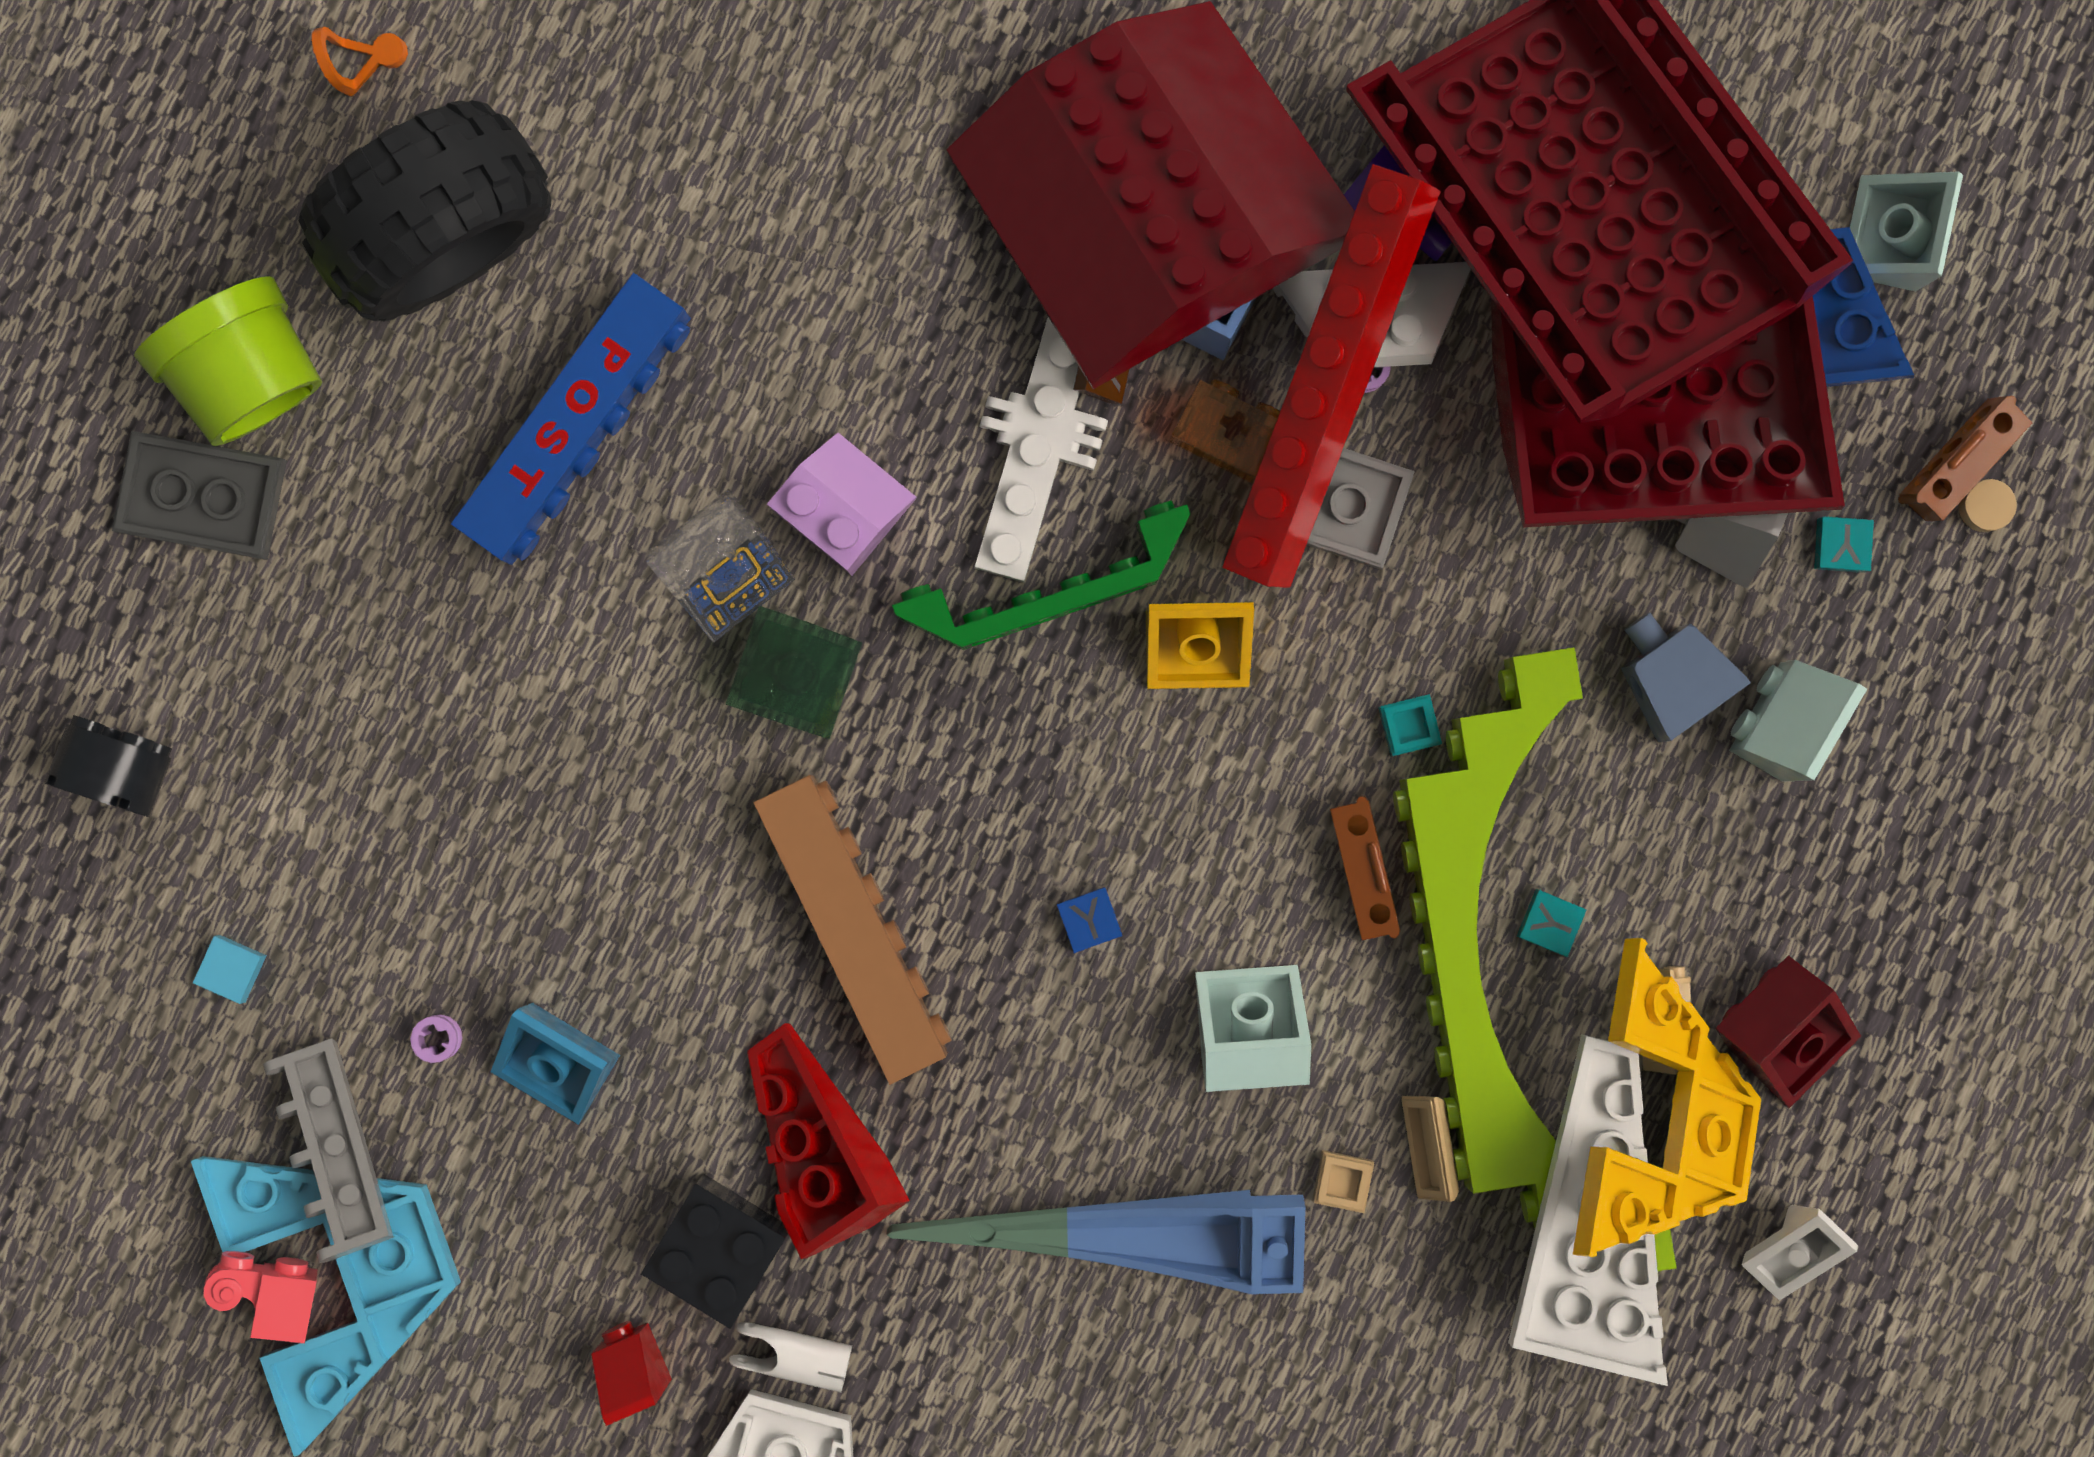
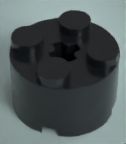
(109, 766)

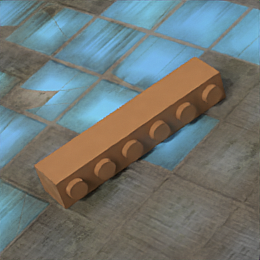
(852, 928)

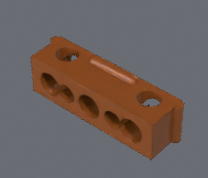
(1965, 458)
(1365, 869)

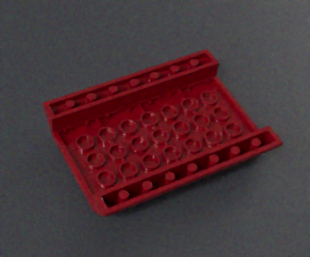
(1604, 193)

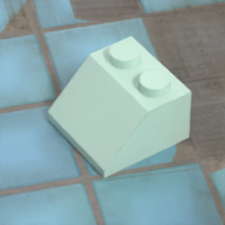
(1795, 720)
(1253, 1028)

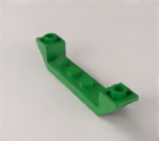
(1158, 535)

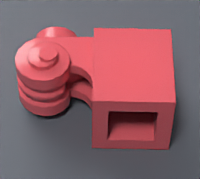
(278, 1291)

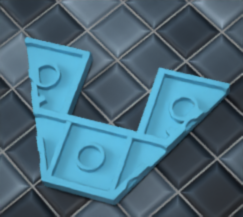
(388, 1284)

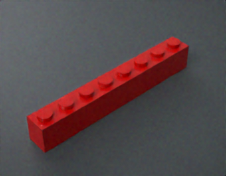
(1331, 376)

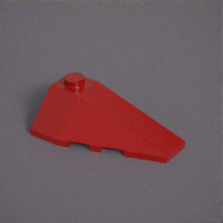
(824, 1158)

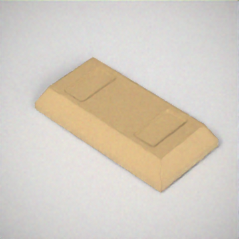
(1430, 1148)

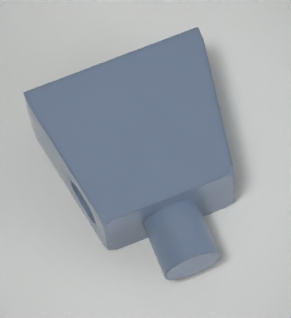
(1678, 676)

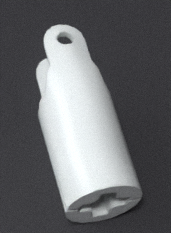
(798, 1357)

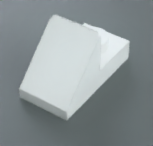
(1798, 1251)

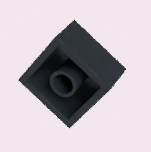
(716, 1251)

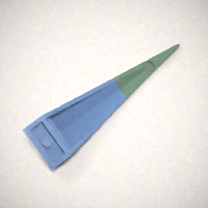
(1203, 1238)

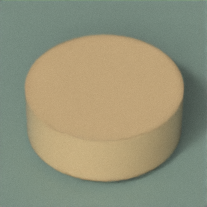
(1988, 506)

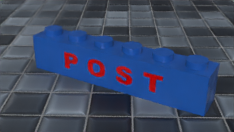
(573, 420)

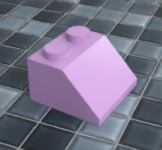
(841, 502)

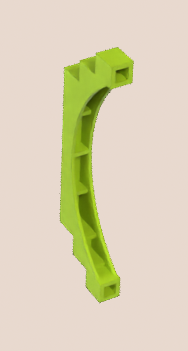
(1448, 835)

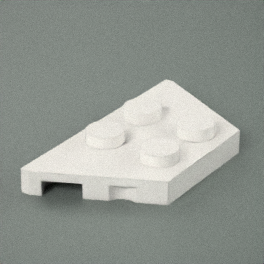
(1419, 316)

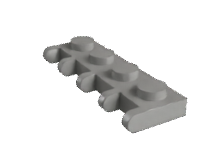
(333, 1148)

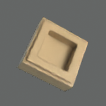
(1343, 1181)

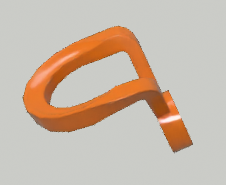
(386, 51)

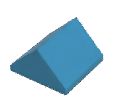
(553, 1061)

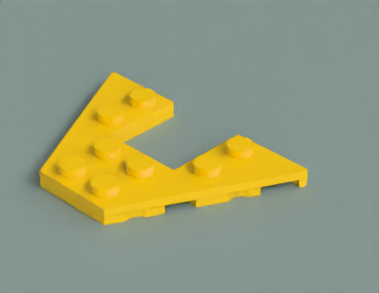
(1709, 1125)

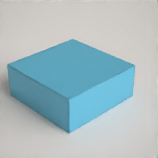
(229, 969)

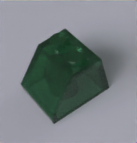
(794, 672)

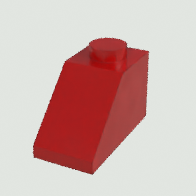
(628, 1371)

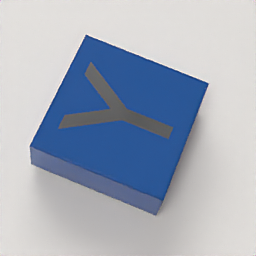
(1089, 919)

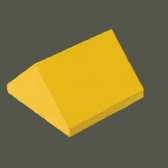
(1199, 645)

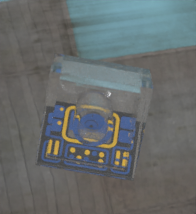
(719, 565)

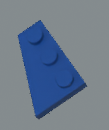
(1854, 327)

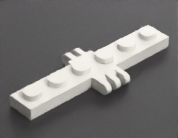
(1040, 433)

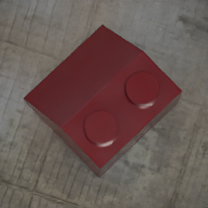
(1788, 1030)

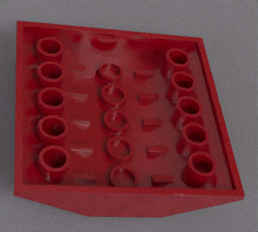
(1149, 186)
(1717, 443)

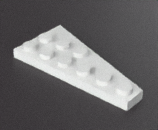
(1603, 1305)

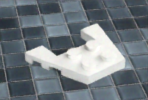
(784, 1428)

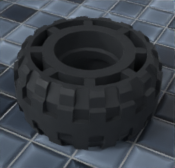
(424, 210)

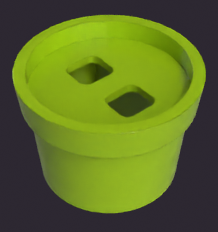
(232, 360)

